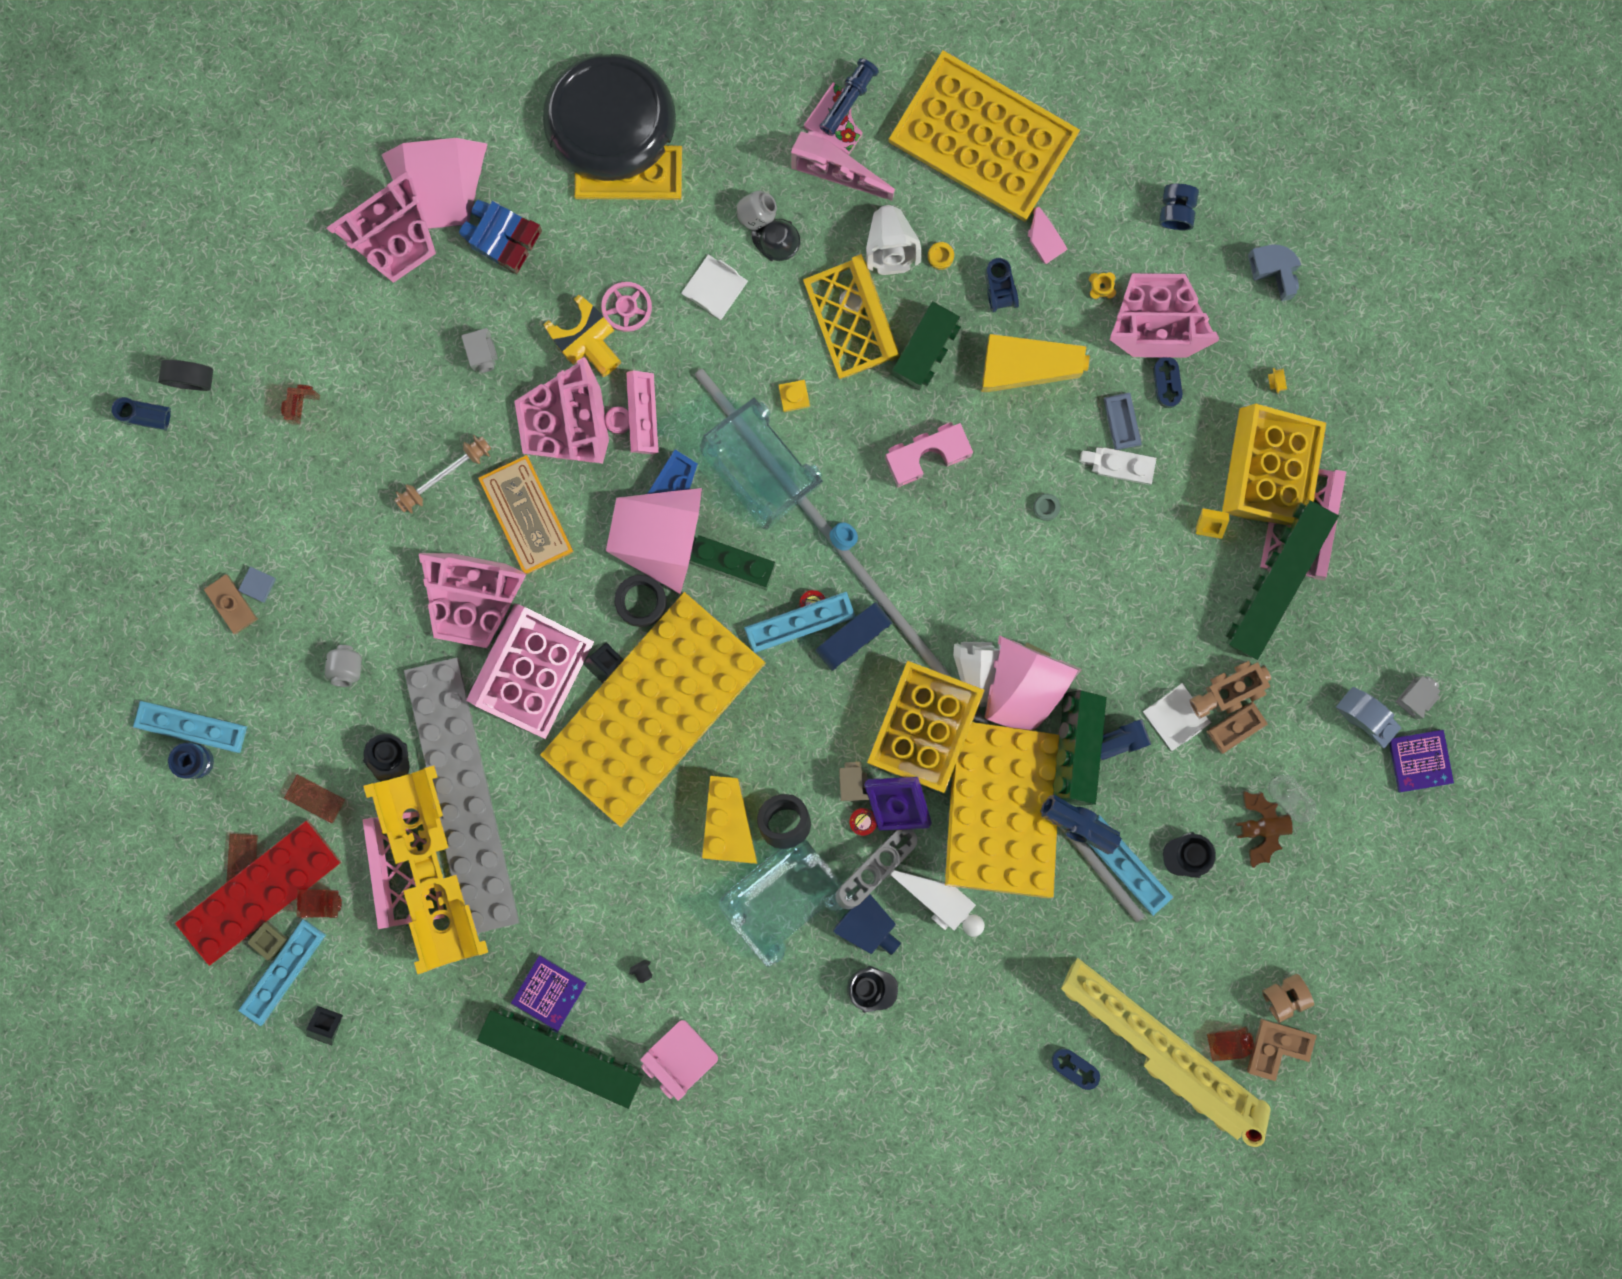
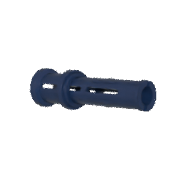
(854, 87)

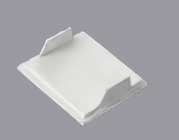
(714, 286)
(1175, 718)

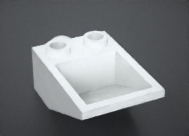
(946, 902)

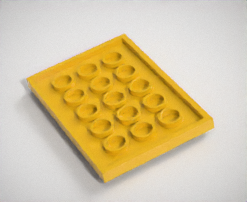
(984, 136)
(995, 812)

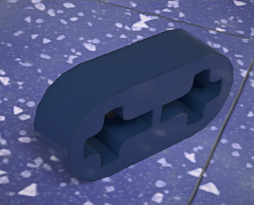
(1161, 382)
(1079, 1063)

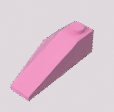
(824, 160)

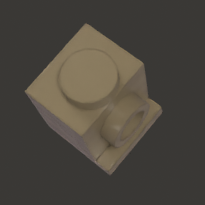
(852, 782)

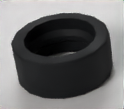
(185, 375)
(631, 582)
(788, 839)

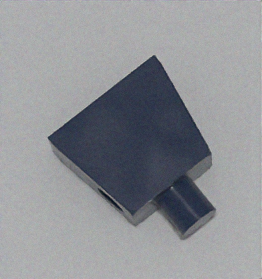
(868, 927)

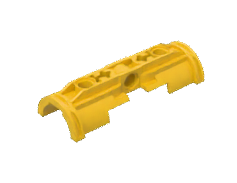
(432, 945)

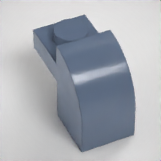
(1277, 262)
(1369, 715)

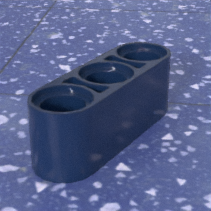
(853, 636)

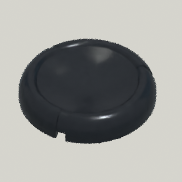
(609, 117)

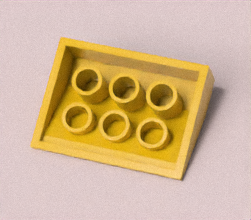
(1272, 464)
(925, 726)

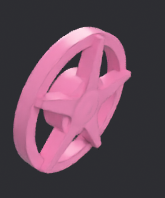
(626, 306)

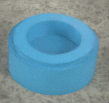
(843, 536)

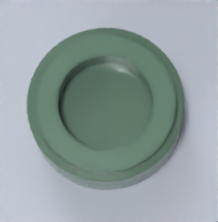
(1046, 507)

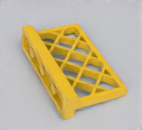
(873, 308)

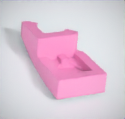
(1045, 237)

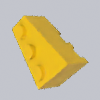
(726, 825)

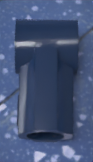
(143, 414)
(1126, 738)

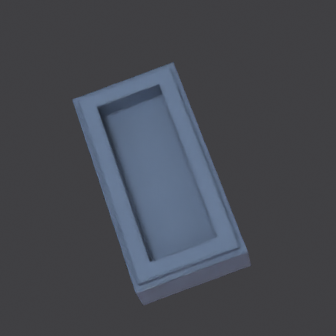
(1122, 421)

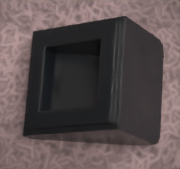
(603, 662)
(324, 1025)

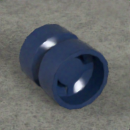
(1179, 203)
(190, 761)

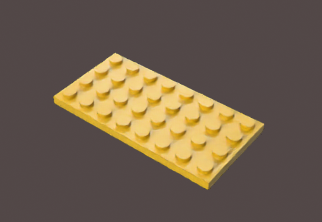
(652, 709)

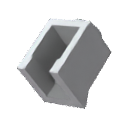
(480, 350)
(1419, 696)

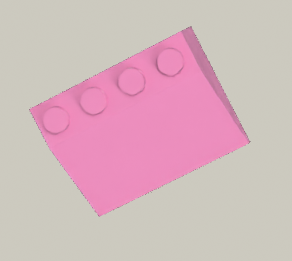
(529, 671)

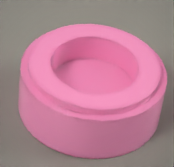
(617, 420)

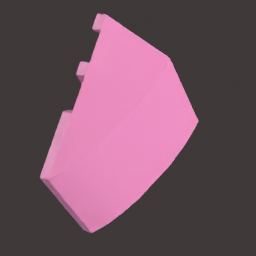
(443, 176)
(389, 229)
(1161, 318)
(564, 417)
(656, 533)
(468, 596)
(1026, 686)

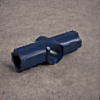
(1080, 824)

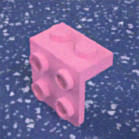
(678, 1060)

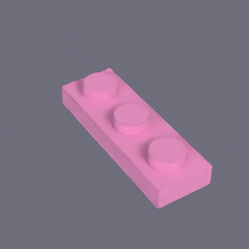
(642, 412)

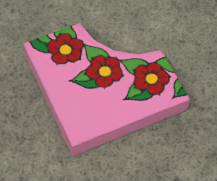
(847, 133)

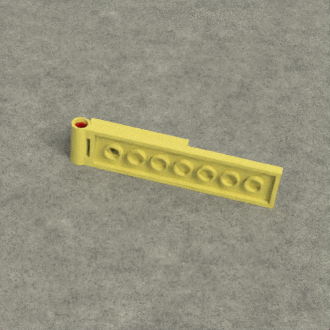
(1171, 1058)

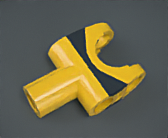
(586, 339)

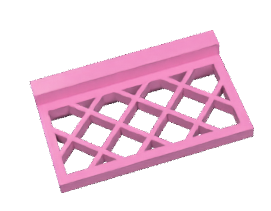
(1331, 501)
(379, 873)

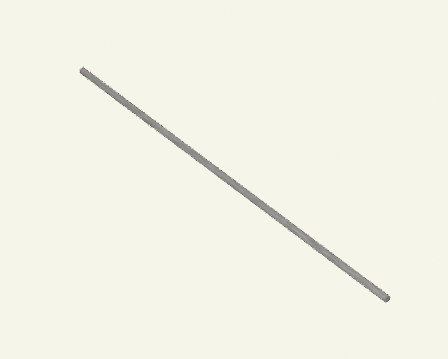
(920, 646)

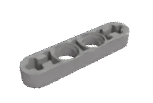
(877, 868)

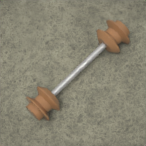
(412, 496)

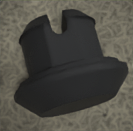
(641, 971)

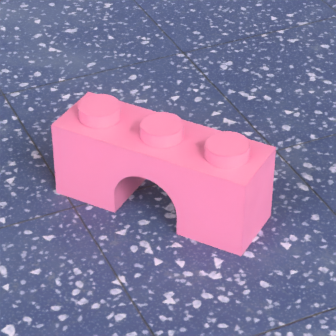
(948, 442)

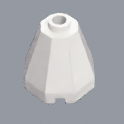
(891, 242)
(976, 665)

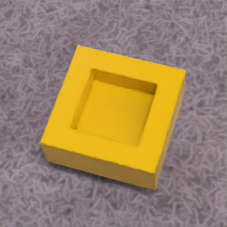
(794, 395)
(1212, 523)

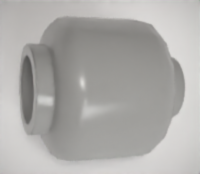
(756, 210)
(343, 666)

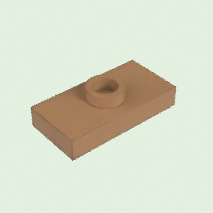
(230, 604)
(1236, 727)

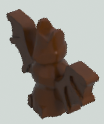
(1268, 826)

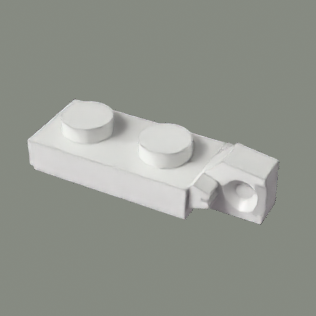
(1120, 465)

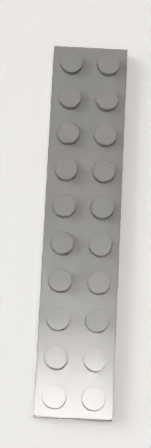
(462, 792)

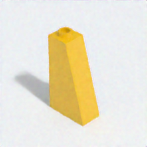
(1028, 362)

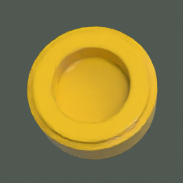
(940, 255)

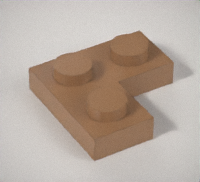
(1275, 1041)

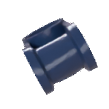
(1001, 290)

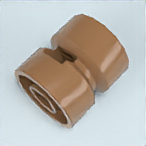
(1282, 1006)

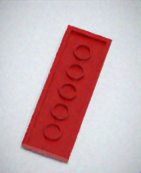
(258, 892)

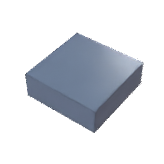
(257, 584)

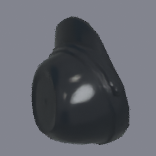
(777, 240)
(386, 756)
(1189, 855)
(872, 989)

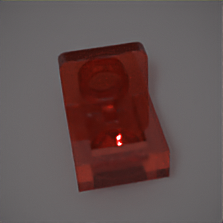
(292, 406)
(318, 903)
(1230, 1044)

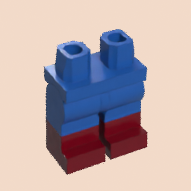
(496, 232)

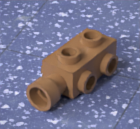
(1236, 689)

